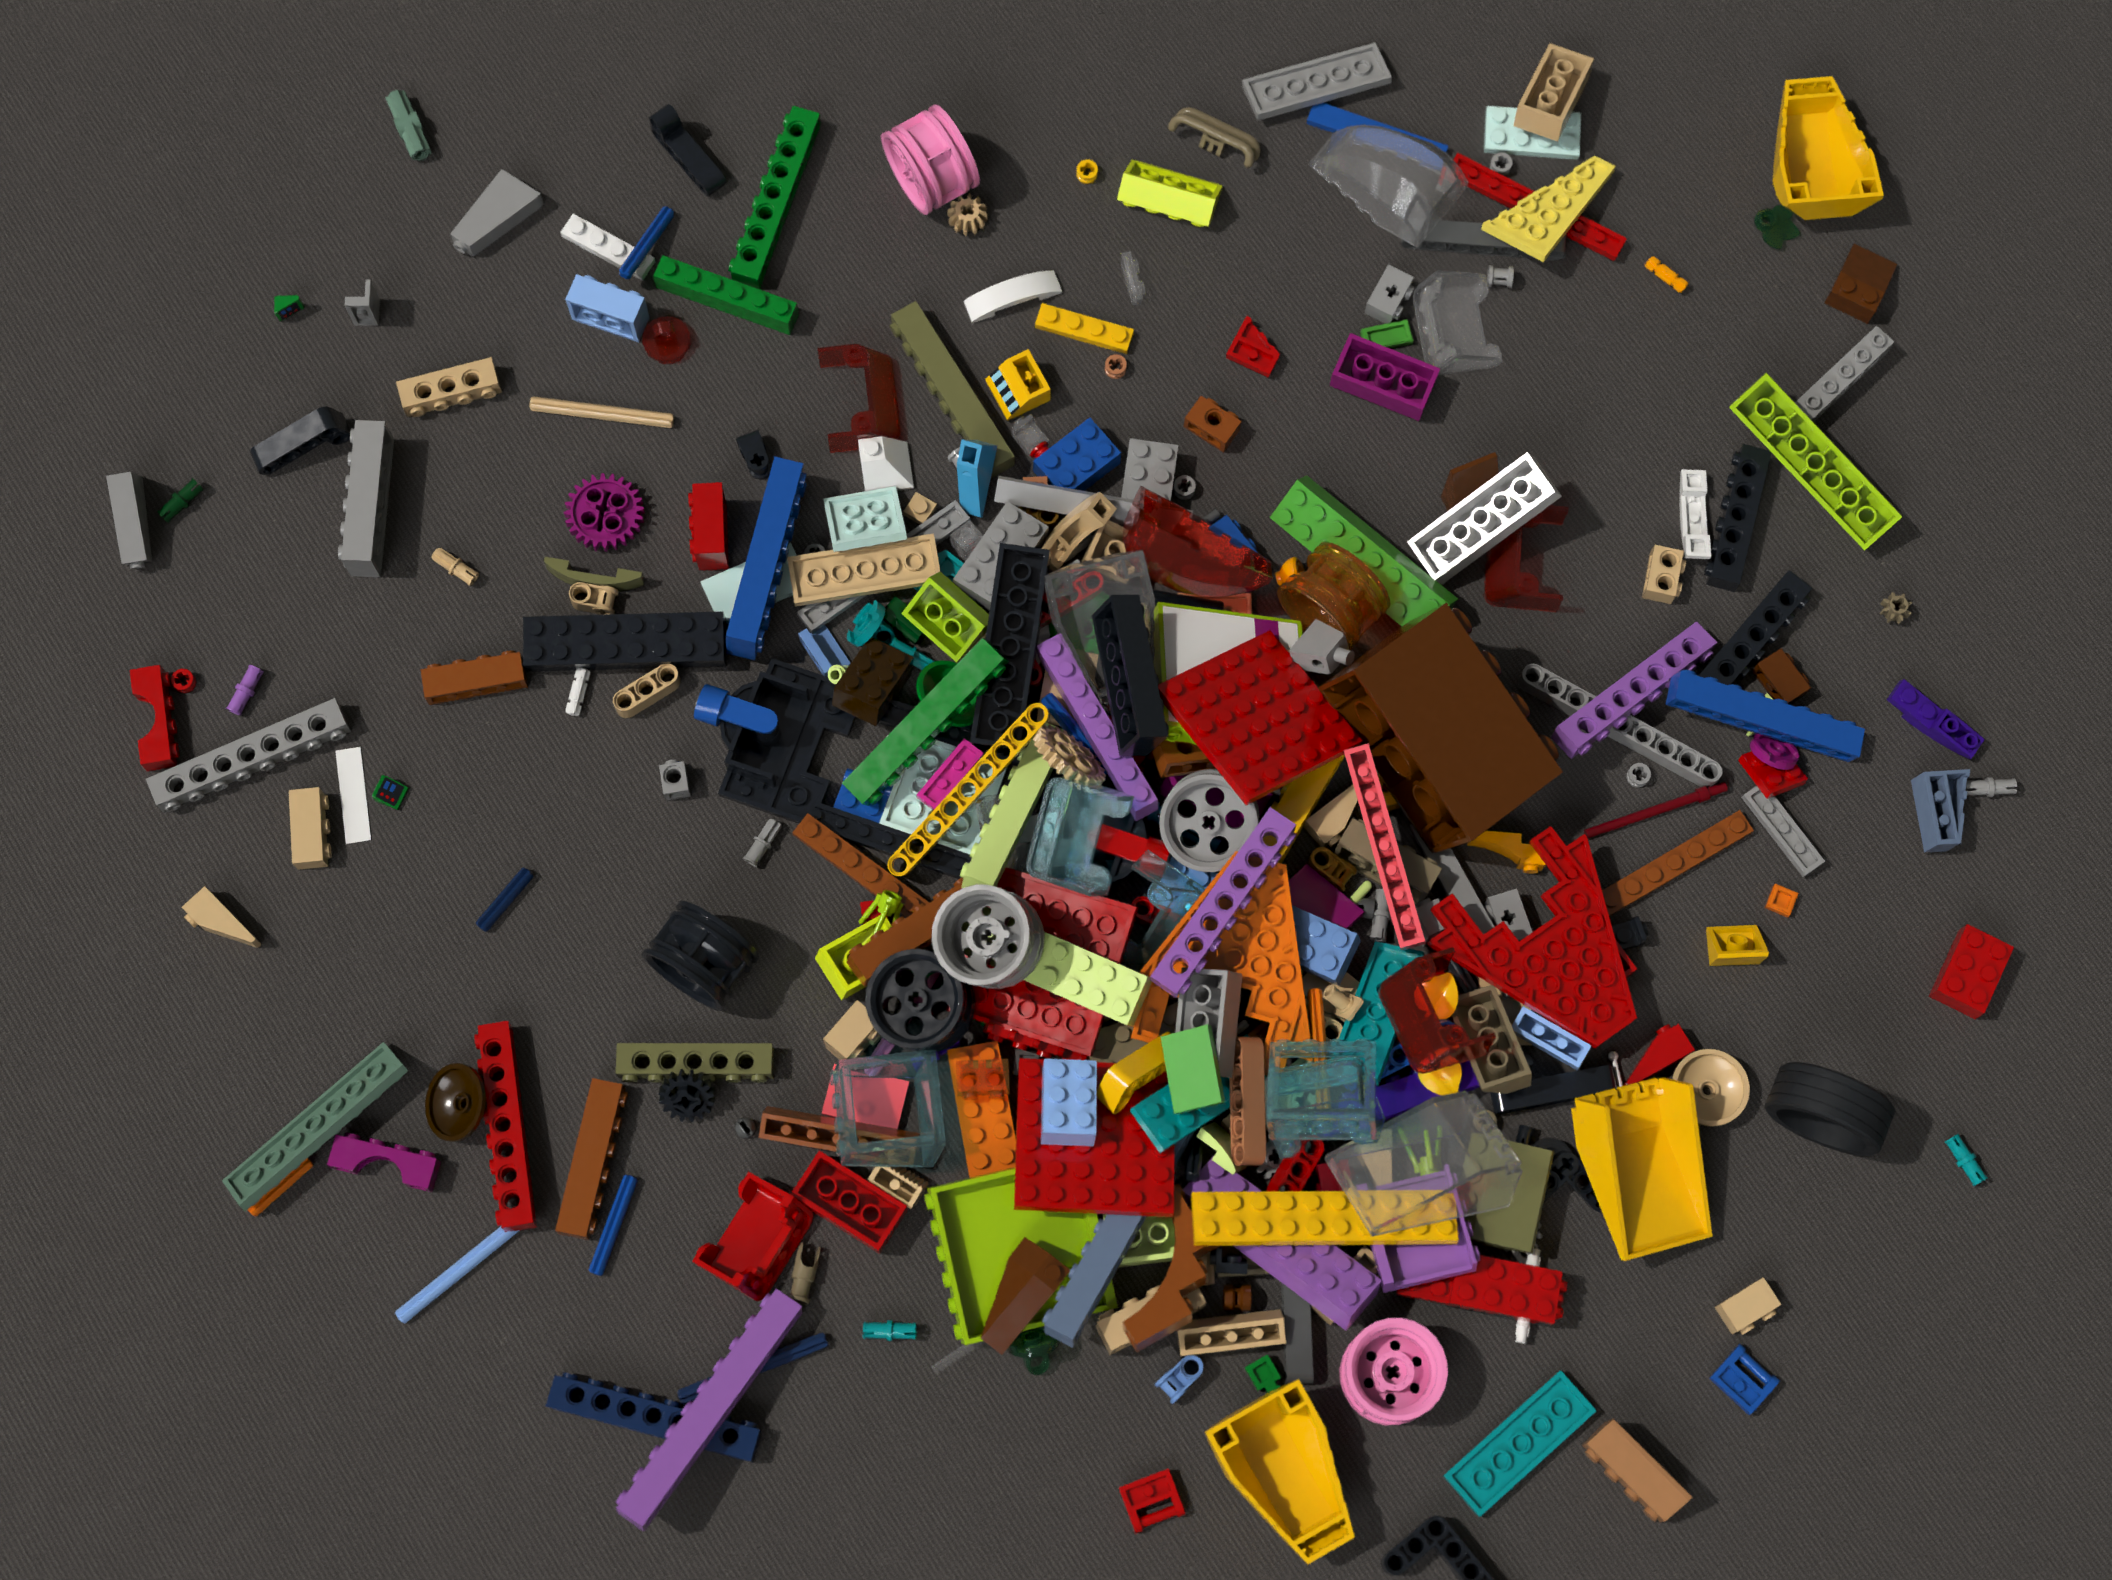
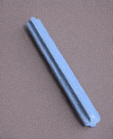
(453, 1274)

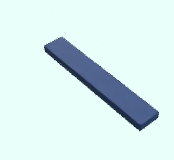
(1334, 119)

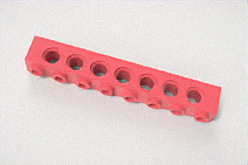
(1384, 847)

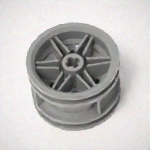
(951, 941)

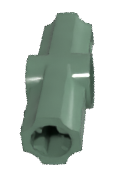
(408, 125)

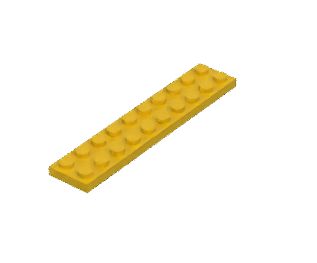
(1296, 1220)

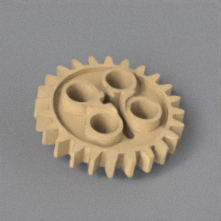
(1068, 755)

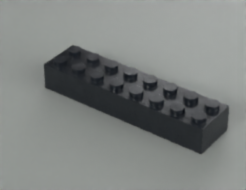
(1014, 632)
(624, 641)

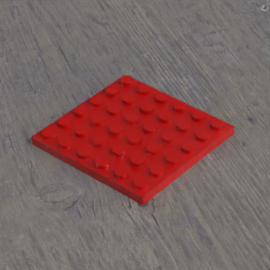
(1257, 717)
(1083, 920)
(1112, 1177)

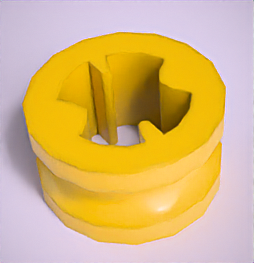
(1087, 179)

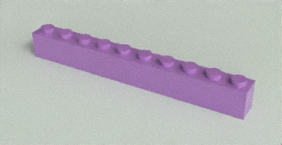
(709, 1410)

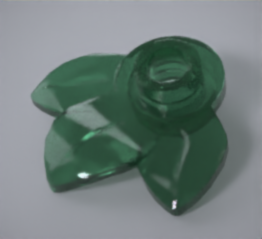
(1779, 226)

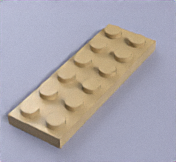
(863, 570)

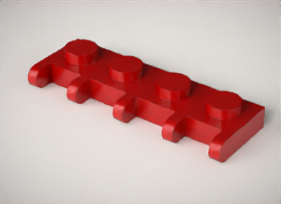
(1022, 1042)

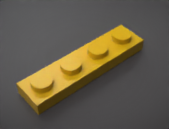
(1084, 328)

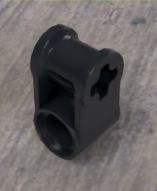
(754, 452)

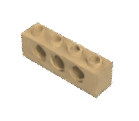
(437, 382)

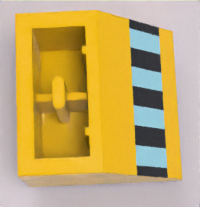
(1018, 385)

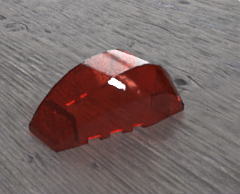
(1188, 553)

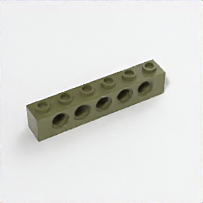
(630, 1053)

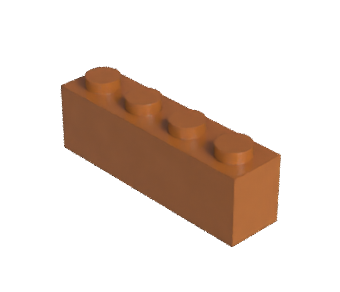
(473, 677)

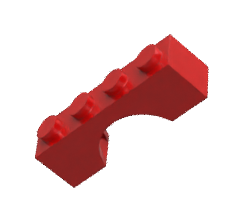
(158, 746)

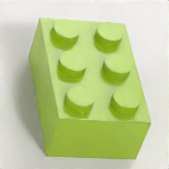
(947, 616)

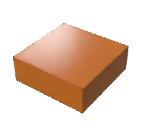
(1781, 900)

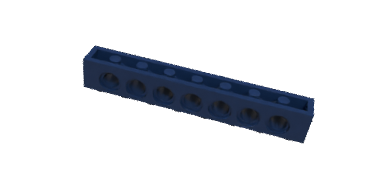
(561, 1399)

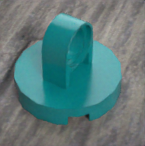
(869, 624)

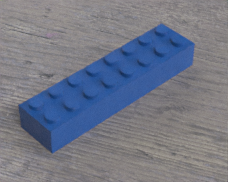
(766, 559)

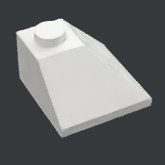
(885, 463)

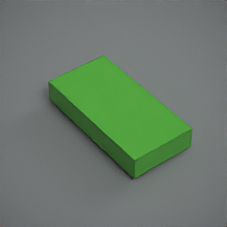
(1390, 334)

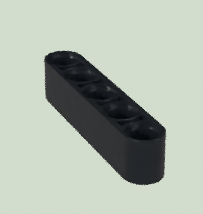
(1555, 1089)

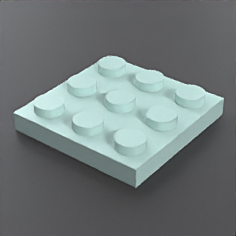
(865, 519)

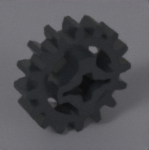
(686, 1095)

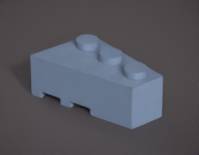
(1939, 807)

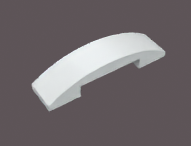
(1012, 292)
(1693, 514)

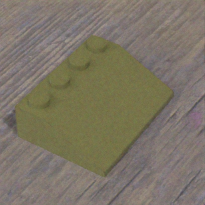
(1518, 1224)

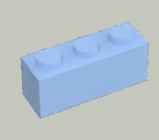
(1550, 1038)

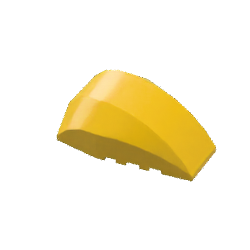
(1821, 154)
(1285, 1469)

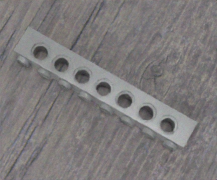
(163, 783)

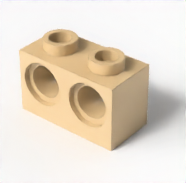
(1659, 573)

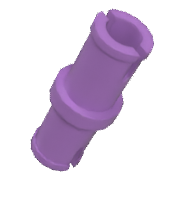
(244, 690)

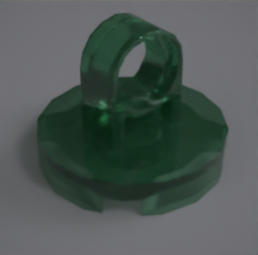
(1034, 1344)

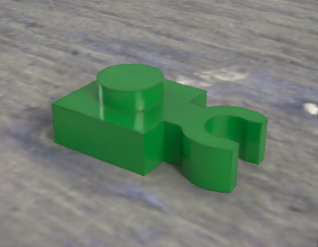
(1263, 1374)

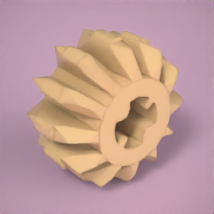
(967, 214)

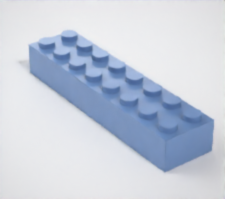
(1322, 945)

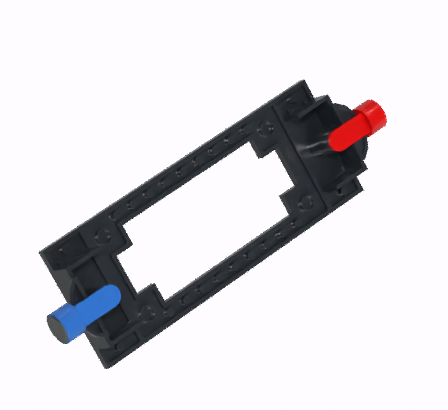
(774, 735)

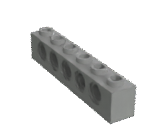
(1845, 373)

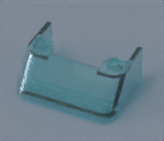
(1169, 892)

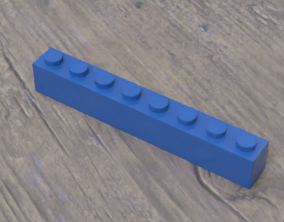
(1765, 716)

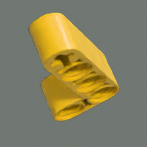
(1131, 1074)

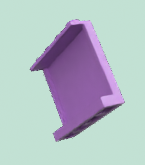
(1422, 1263)

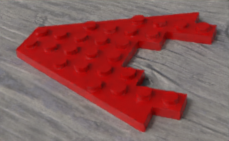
(1564, 967)

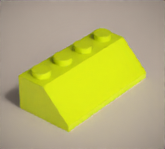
(1169, 193)

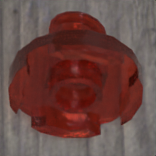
(666, 340)

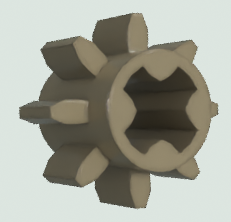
(1901, 604)

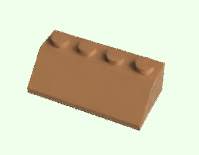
(1635, 1471)

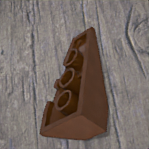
(1024, 1288)

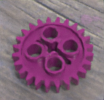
(626, 515)

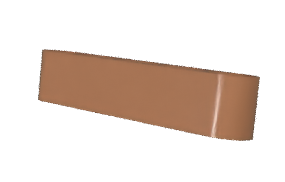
(1248, 1103)

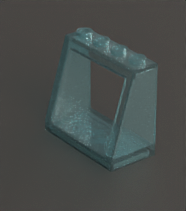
(1323, 1122)
(901, 1152)

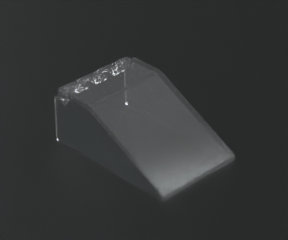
(1429, 1166)

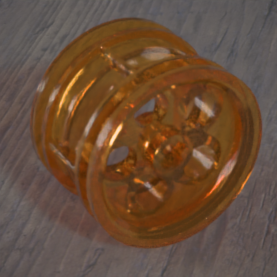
(1336, 592)

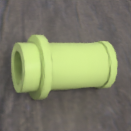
(835, 673)

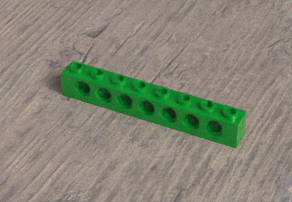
(753, 272)

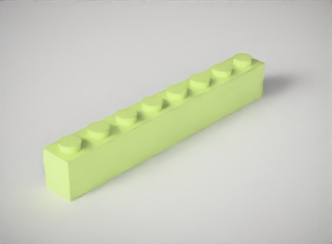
(1008, 818)

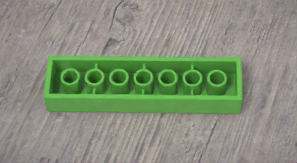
(1317, 517)

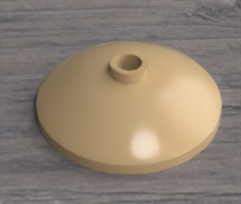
(1725, 1080)

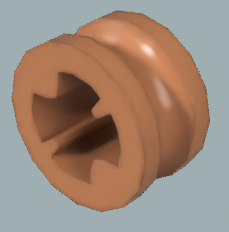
(1114, 359)

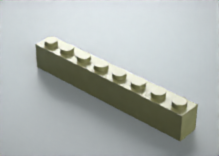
(948, 382)

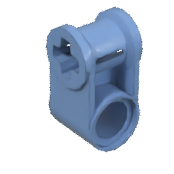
(1179, 1379)

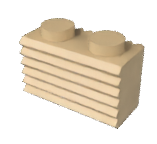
(899, 1184)

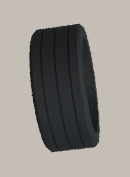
(1830, 1108)

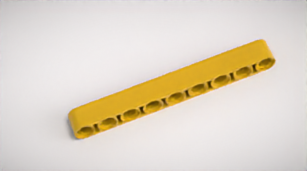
(957, 796)

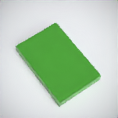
(1192, 1069)

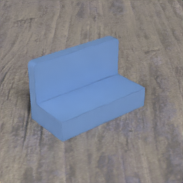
(823, 649)

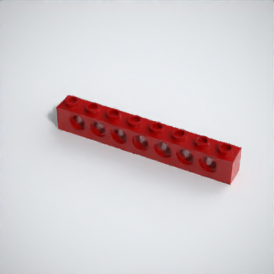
(523, 1215)

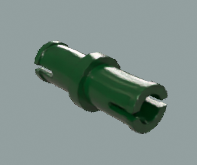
(180, 500)

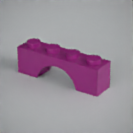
(352, 1155)

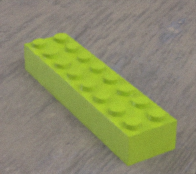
(1815, 461)

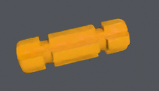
(1666, 274)

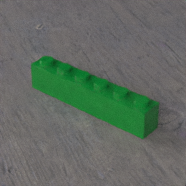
(726, 295)

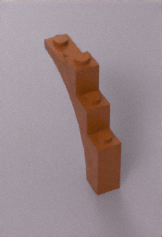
(1167, 1308)

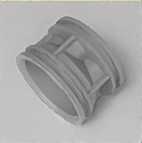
(1173, 823)

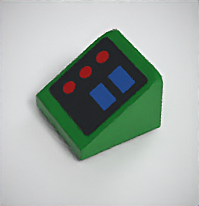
(287, 306)
(389, 792)

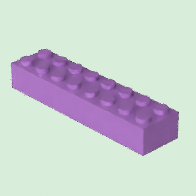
(1315, 1272)

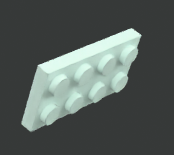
(1505, 138)

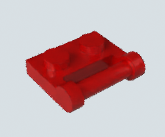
(1147, 1492)

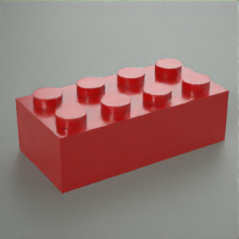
(849, 1202)

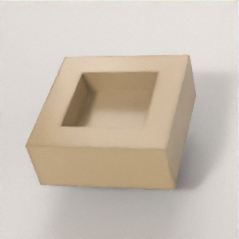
(919, 508)

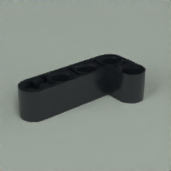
(685, 151)
(299, 438)

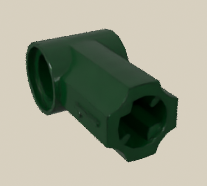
(901, 623)

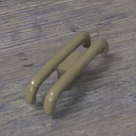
(1217, 134)

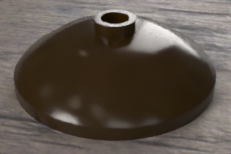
(455, 1102)

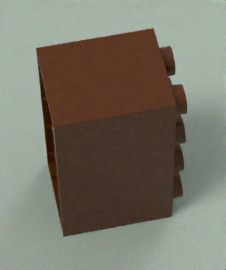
(1443, 728)

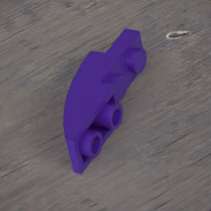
(1934, 722)

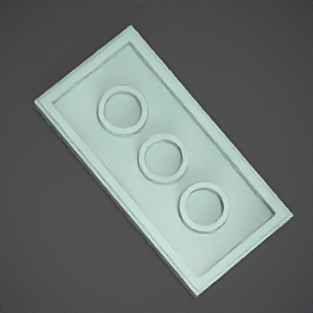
(723, 587)

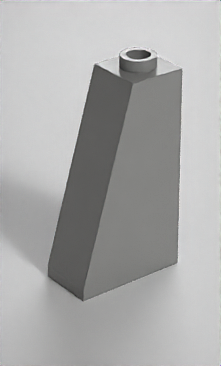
(494, 213)
(130, 518)

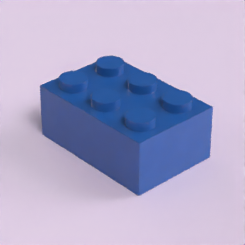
(1078, 458)

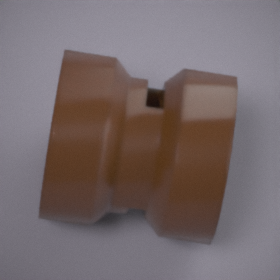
(1243, 1297)

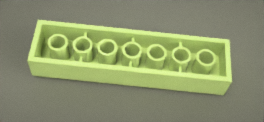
(1084, 977)

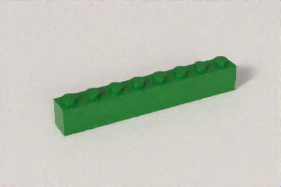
(925, 722)

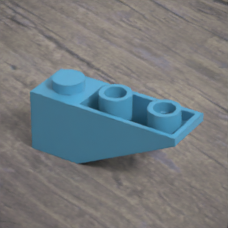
(974, 474)

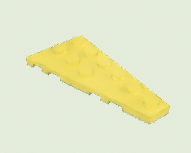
(1549, 213)

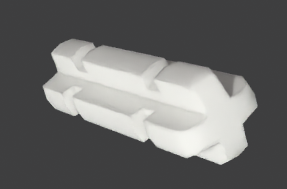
(577, 692)

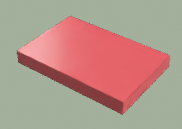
(875, 1100)

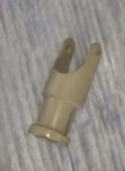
(803, 1277)

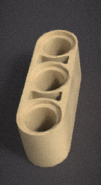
(652, 679)

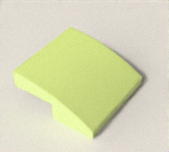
(1219, 1140)

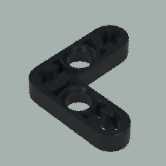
(1570, 1176)

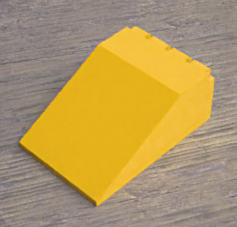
(1645, 1164)

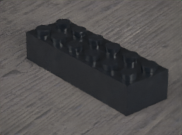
(1130, 675)

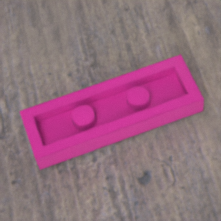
(949, 774)

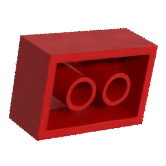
(708, 526)
(1971, 971)

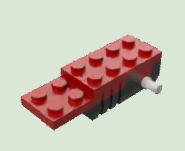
(1501, 1290)

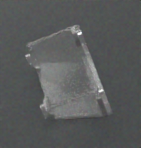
(1452, 322)

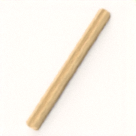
(601, 412)

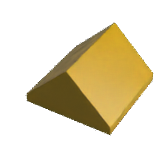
(1735, 945)

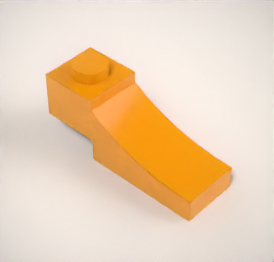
(1511, 847)

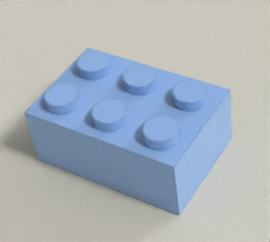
(607, 307)
(1068, 1102)

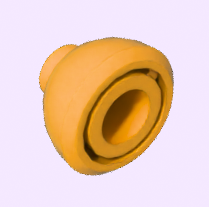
(1290, 567)

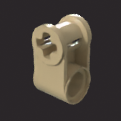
(598, 600)

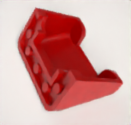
(757, 1238)

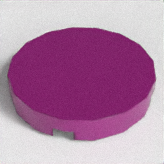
(1774, 752)

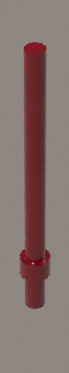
(1701, 795)

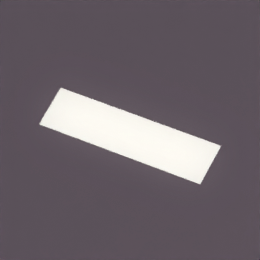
(353, 795)

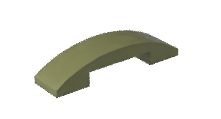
(623, 581)

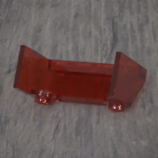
(881, 392)
(1503, 580)
(1416, 1022)

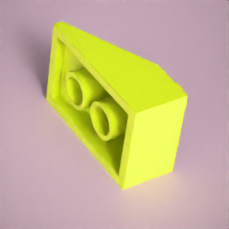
(833, 958)

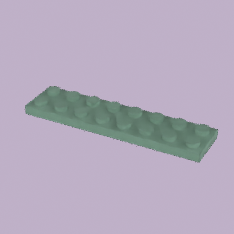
(314, 1126)

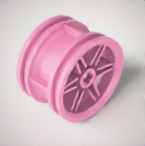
(930, 159)
(1414, 1342)

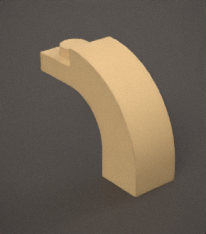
(1075, 526)

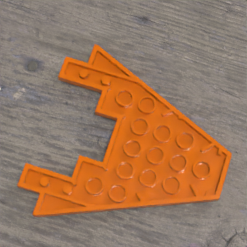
(1259, 947)

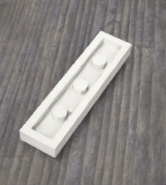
(603, 244)

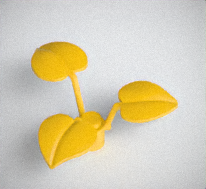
(1444, 998)

